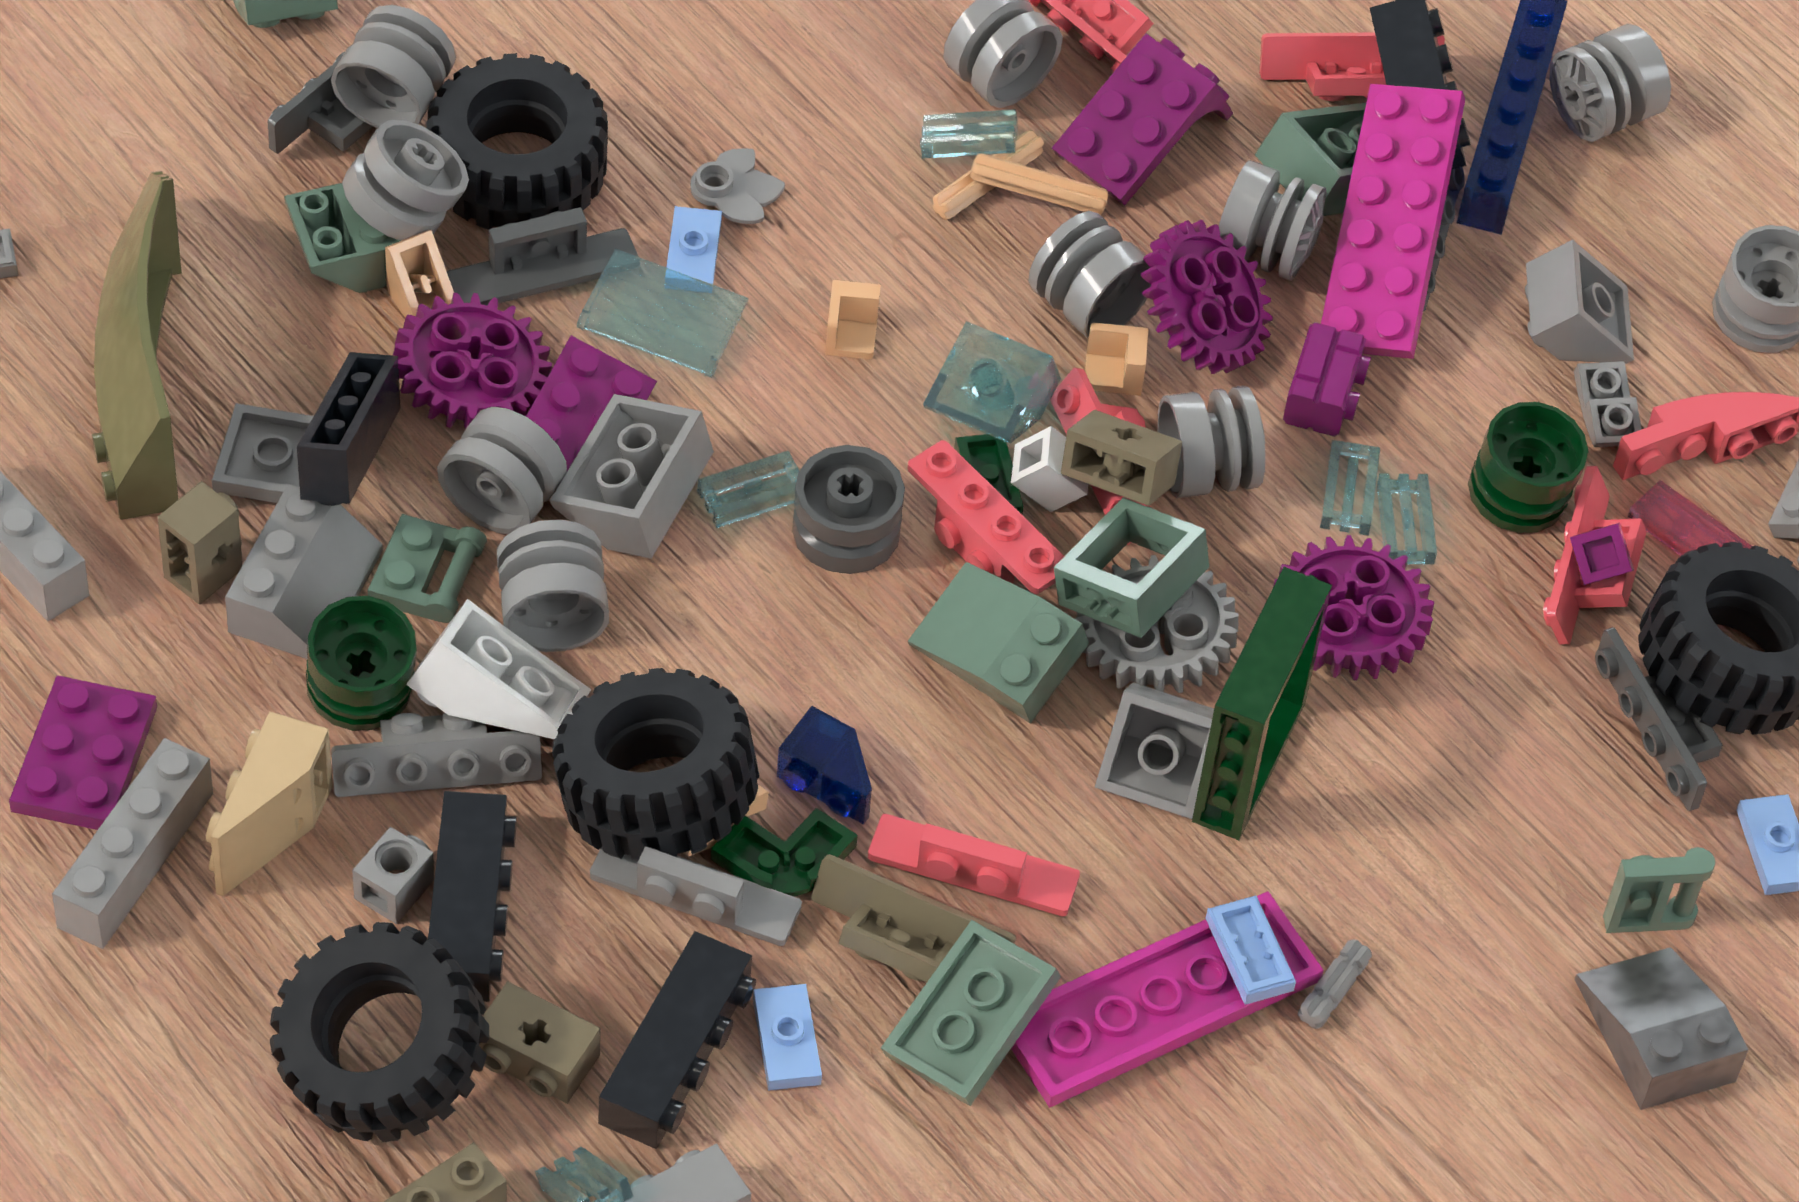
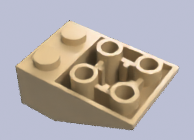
(271, 798)

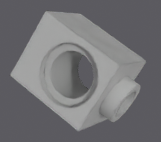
(389, 892)

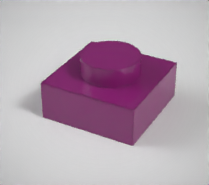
(1601, 553)

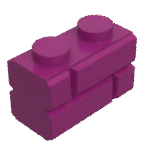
(1325, 380)

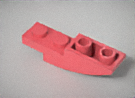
(1717, 423)

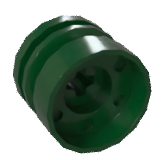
(1527, 467)
(360, 662)

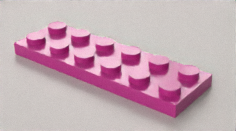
(1393, 216)
(1145, 1007)

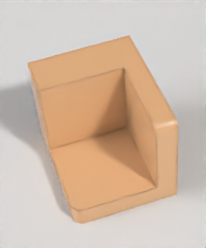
(852, 319)
(1116, 358)

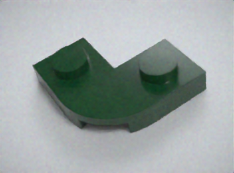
(779, 864)

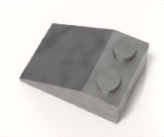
(1663, 1027)

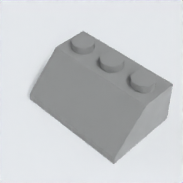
(635, 473)
(296, 569)

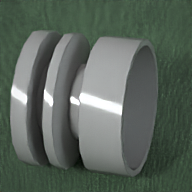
(393, 66)
(1610, 82)
(1273, 220)
(1090, 273)
(1760, 290)
(1215, 440)
(553, 584)

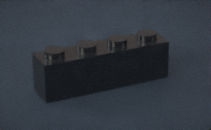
(1411, 52)
(348, 428)
(469, 883)
(675, 1041)

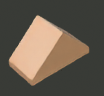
(416, 273)

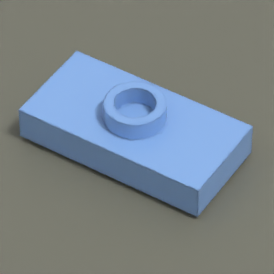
(695, 242)
(1772, 841)
(1250, 950)
(787, 1037)

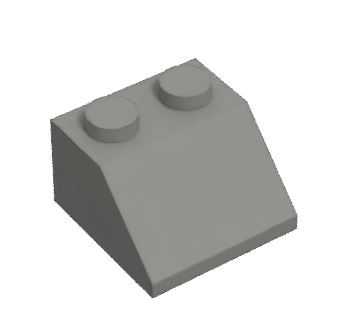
(1578, 307)
(1157, 750)

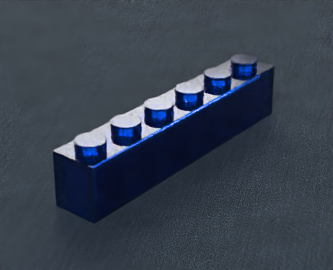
(1511, 115)

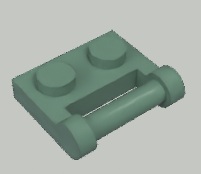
(412, 561)
(1644, 887)

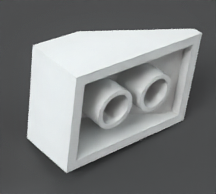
(495, 677)

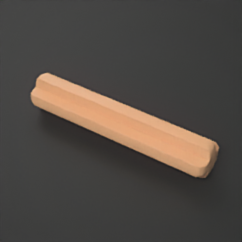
(1038, 184)
(966, 190)

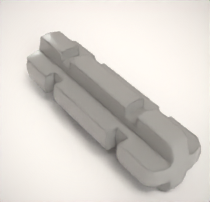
(1334, 984)

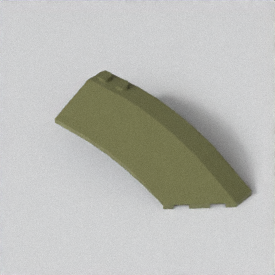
(129, 390)

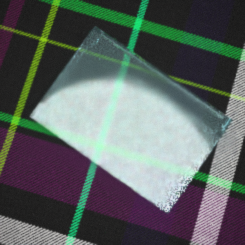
(662, 312)

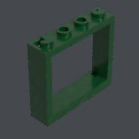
(1261, 703)

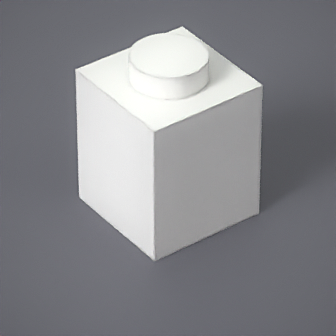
(1038, 470)

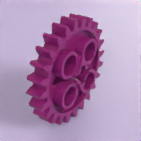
(1206, 297)
(470, 359)
(1363, 595)

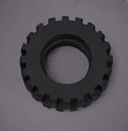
(530, 99)
(1705, 666)
(649, 720)
(337, 985)

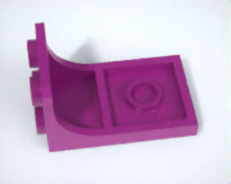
(1139, 117)

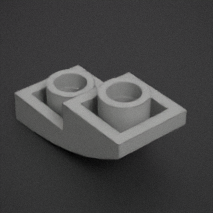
(1606, 402)

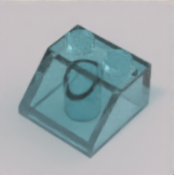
(993, 384)

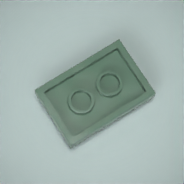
(970, 1012)

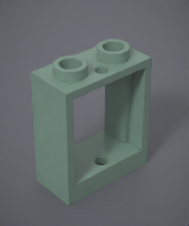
(1132, 606)

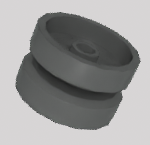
(848, 509)

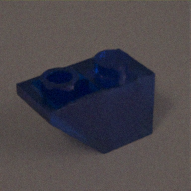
(827, 763)

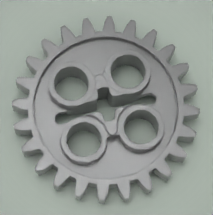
(1195, 631)

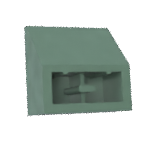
(338, 240)

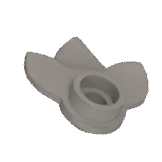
(736, 186)

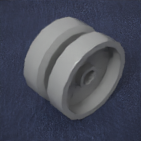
(1002, 49)
(405, 180)
(501, 470)

